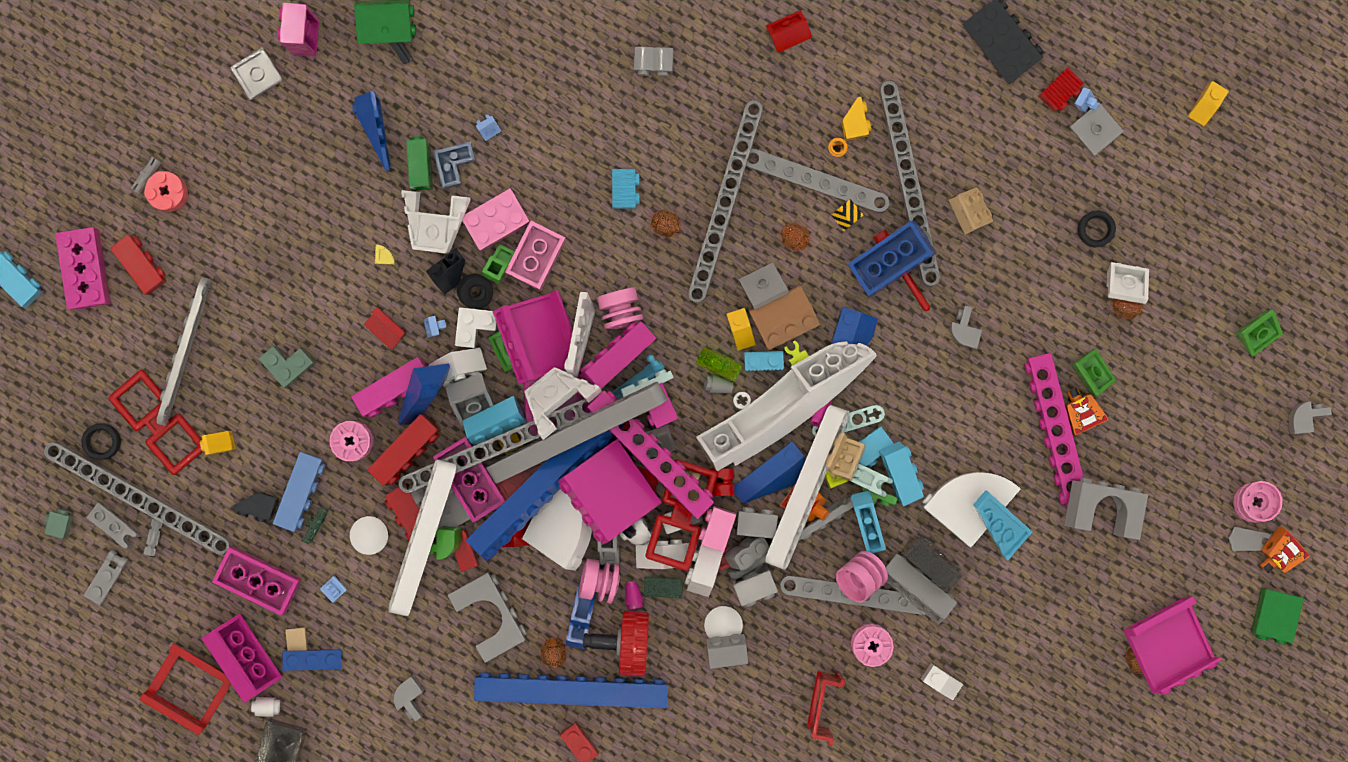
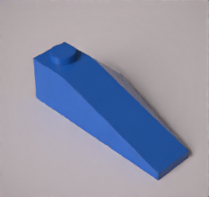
(371, 118)
(854, 327)
(421, 391)
(773, 475)

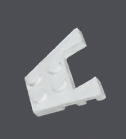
(430, 230)
(552, 392)

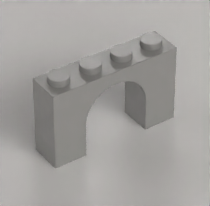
(1086, 496)
(486, 589)

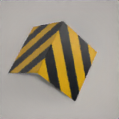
(847, 215)

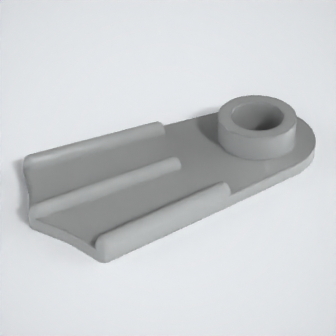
(1246, 539)

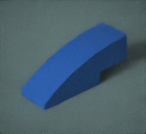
(579, 621)

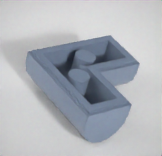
(447, 162)

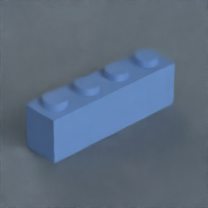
(298, 492)

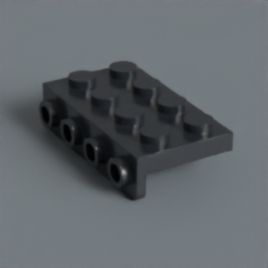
(1003, 40)

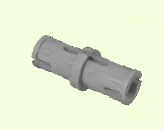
(149, 170)

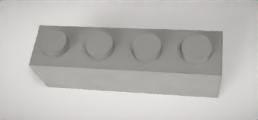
(919, 589)

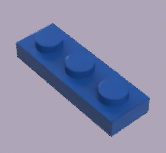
(311, 660)

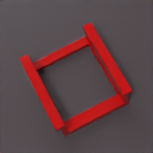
(822, 678)
(170, 710)

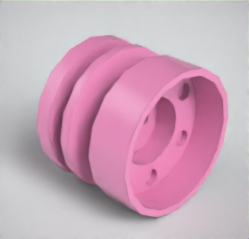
(620, 308)
(362, 440)
(1268, 503)
(861, 576)
(598, 580)
(861, 641)

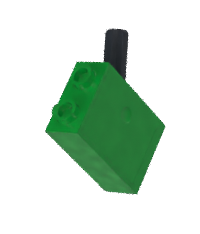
(386, 23)

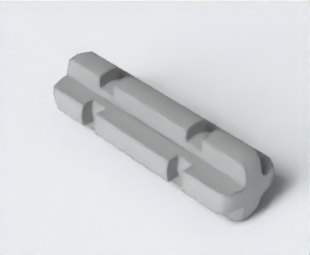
(152, 538)

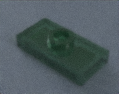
(314, 524)
(663, 587)

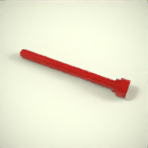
(907, 278)

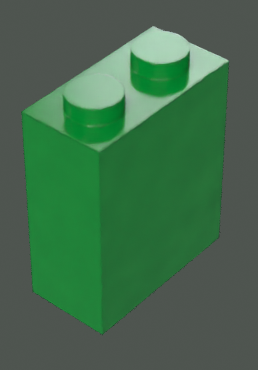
(419, 164)
(1277, 616)

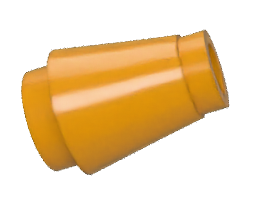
(841, 144)

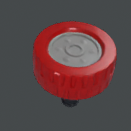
(629, 643)

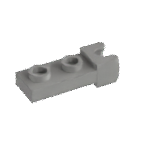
(112, 525)

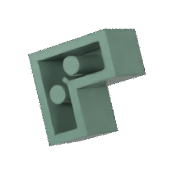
(287, 370)

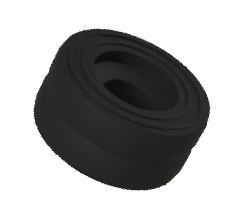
(484, 296)

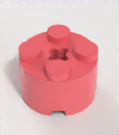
(155, 191)

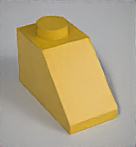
(1208, 103)
(741, 329)

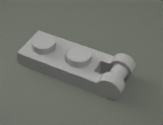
(105, 578)

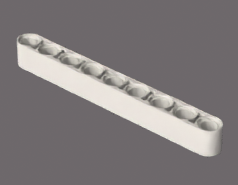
(806, 488)
(422, 537)

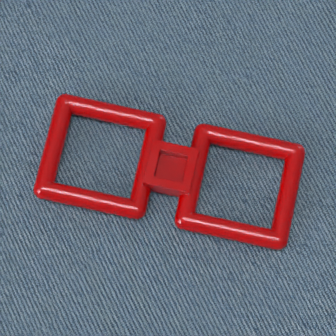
(150, 421)
(681, 519)

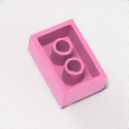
(495, 220)
(535, 255)
(717, 528)

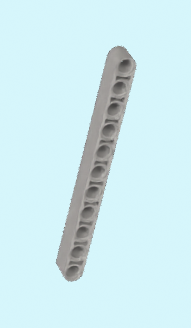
(730, 173)
(910, 174)
(577, 432)
(470, 453)
(129, 497)

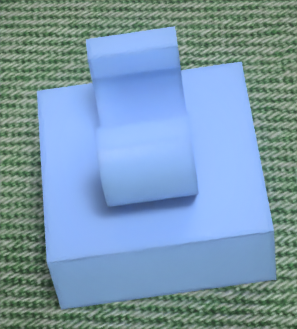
(1086, 100)
(488, 127)
(433, 327)
(333, 589)

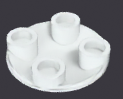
(368, 535)
(723, 622)

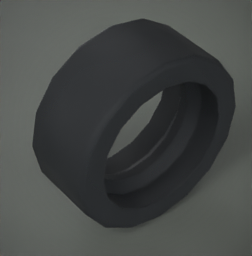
(1096, 214)
(116, 441)

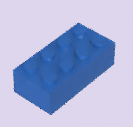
(892, 258)

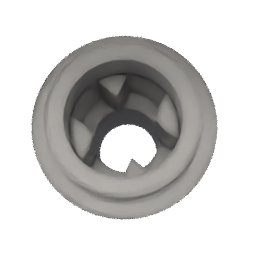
(715, 384)

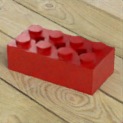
(404, 449)

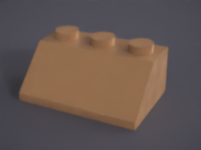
(784, 318)

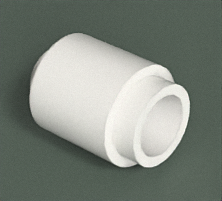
(265, 706)

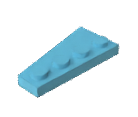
(1002, 525)

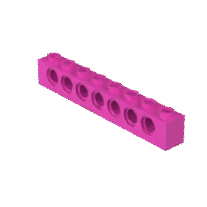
(1065, 437)
(704, 497)

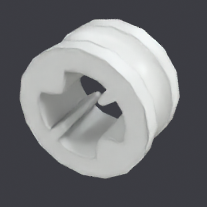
(743, 394)

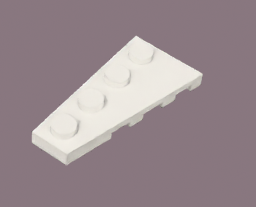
(580, 335)

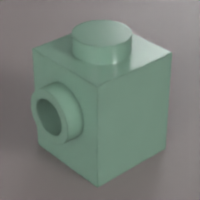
(58, 523)

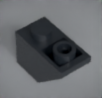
(447, 271)
(258, 505)

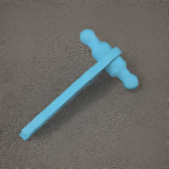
(649, 371)

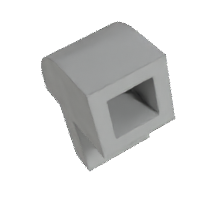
(961, 332)
(1302, 416)
(610, 551)
(404, 697)

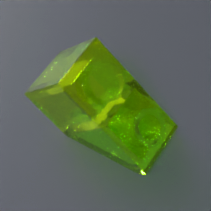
(719, 364)

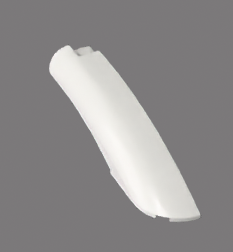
(786, 404)

